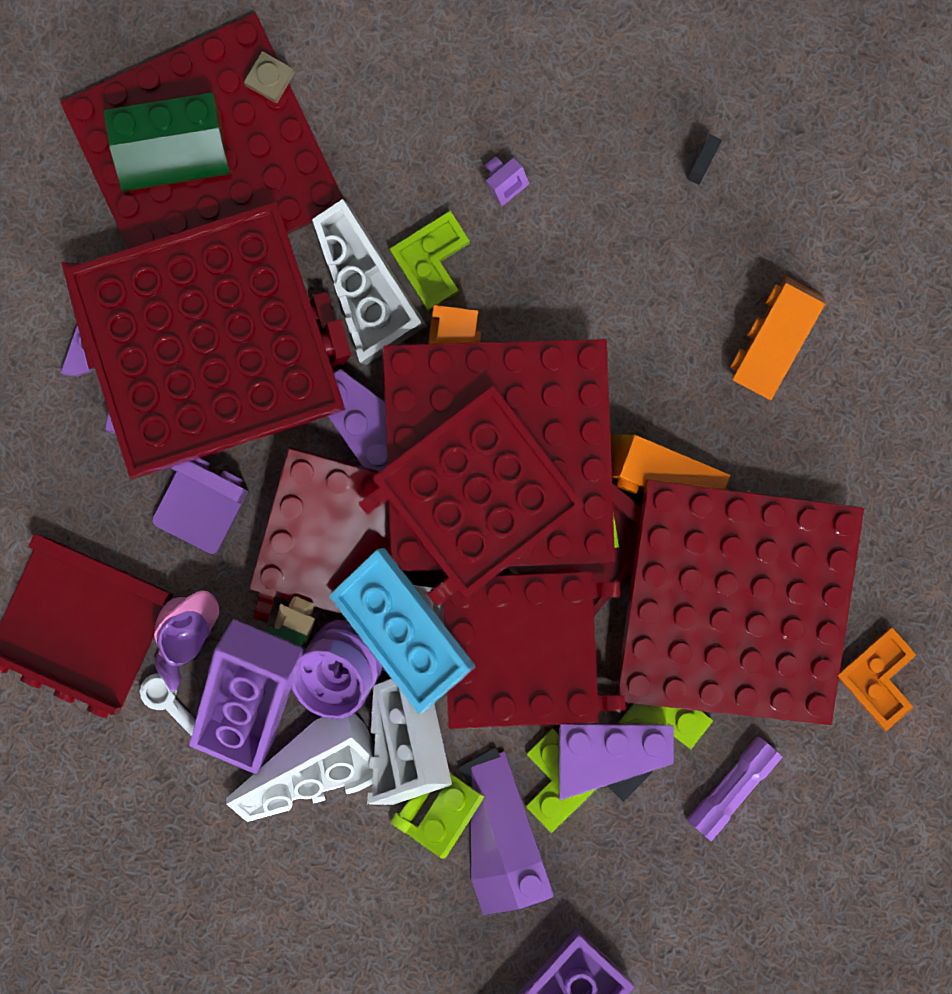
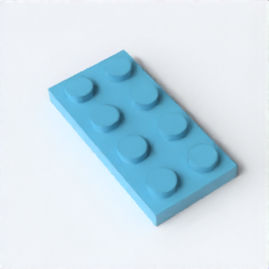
(401, 630)

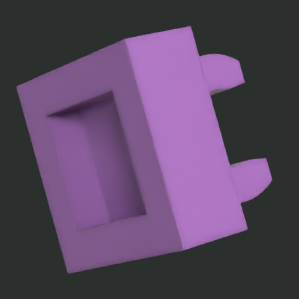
(506, 179)

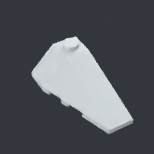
(316, 761)

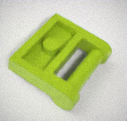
(444, 819)

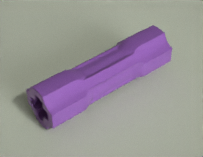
(750, 769)

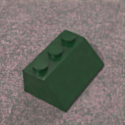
(167, 141)

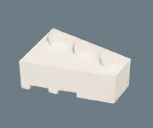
(407, 748)

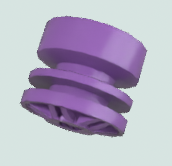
(335, 671)

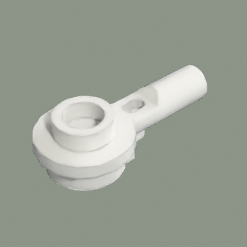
(157, 696)

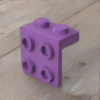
(200, 505)

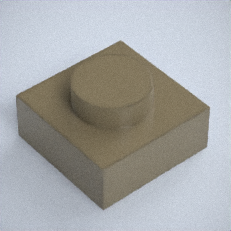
(269, 77)

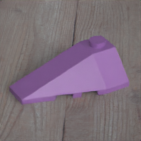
(504, 853)

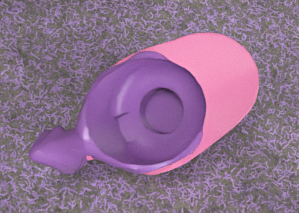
(182, 633)

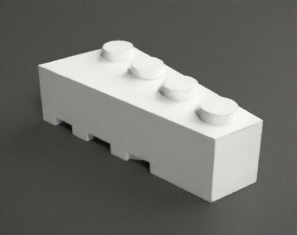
(365, 284)

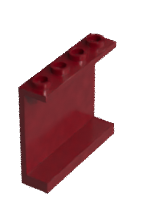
(79, 626)

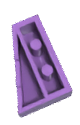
(362, 422)
(610, 752)

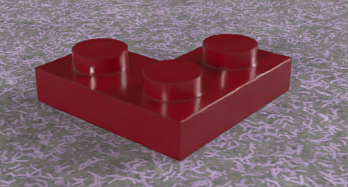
(330, 330)

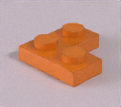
(869, 678)

